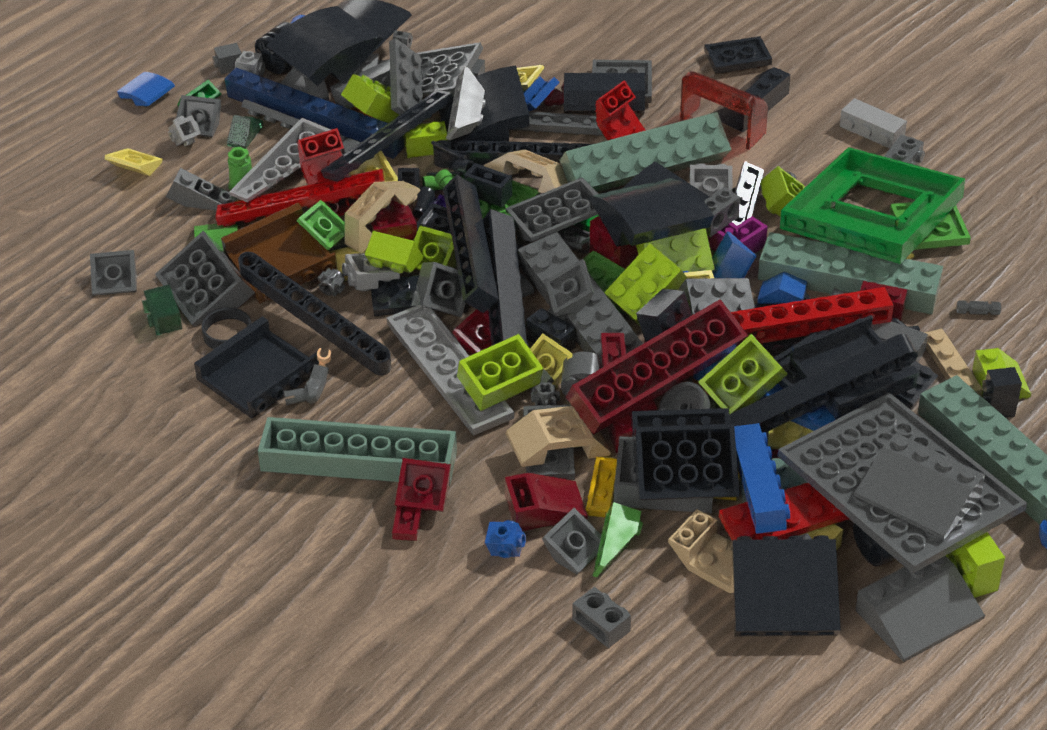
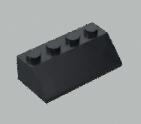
(769, 85)
(584, 89)

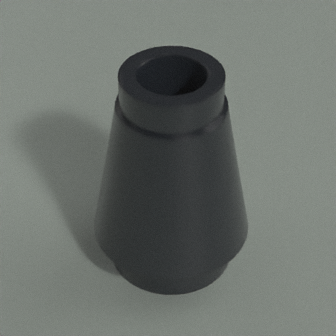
(423, 201)

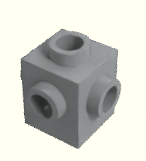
(251, 62)
(186, 125)

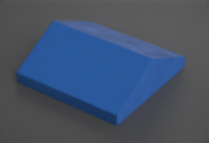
(732, 258)
(782, 289)

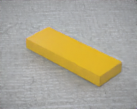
(602, 487)

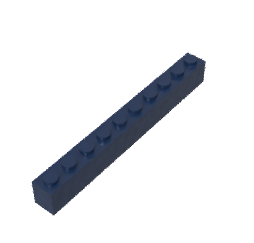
(298, 104)

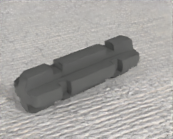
(978, 307)

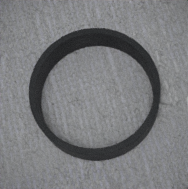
(218, 315)

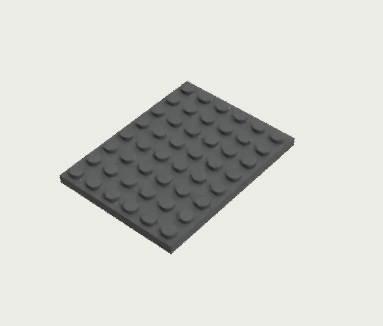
(841, 454)

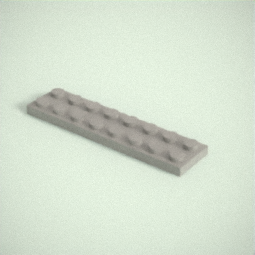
(439, 358)

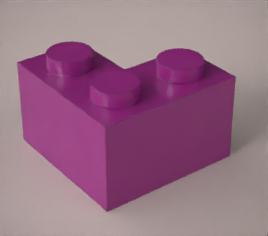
(750, 232)

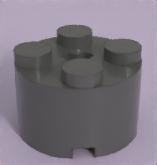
(577, 368)

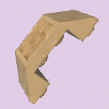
(540, 166)
(369, 204)
(552, 430)
(704, 550)

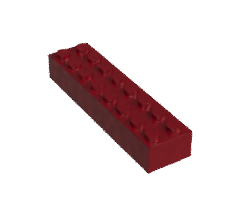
(656, 366)

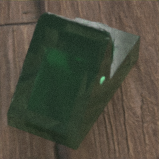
(243, 131)

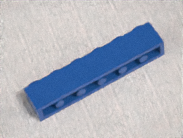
(759, 480)

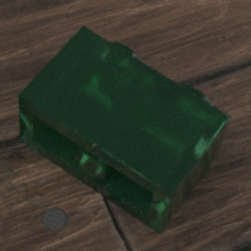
(162, 310)

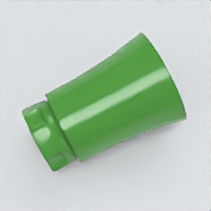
(238, 164)

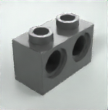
(725, 208)
(601, 617)

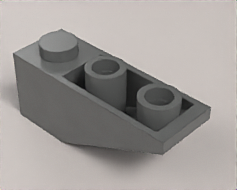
(196, 192)

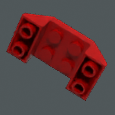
(614, 114)
(316, 154)

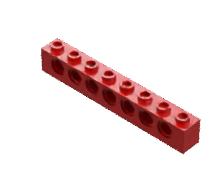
(815, 314)

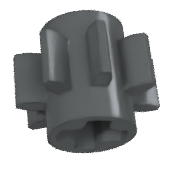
(331, 282)
(545, 394)

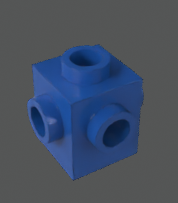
(505, 539)

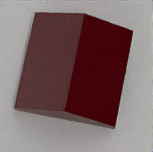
(474, 332)
(423, 485)

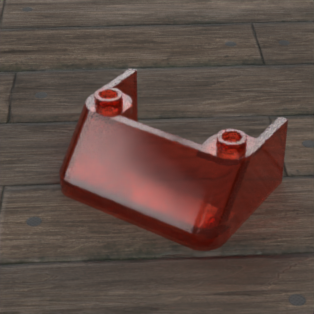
(698, 85)

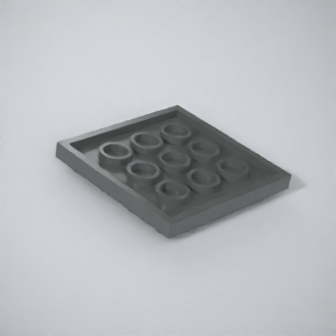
(444, 65)

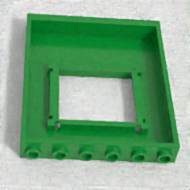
(864, 229)

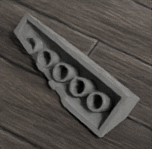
(277, 163)

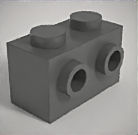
(907, 150)

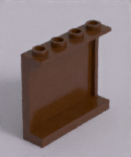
(283, 245)

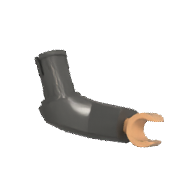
(314, 386)

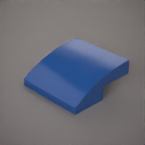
(146, 88)
(539, 91)

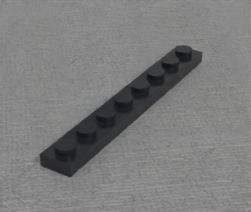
(385, 136)

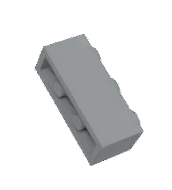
(872, 123)

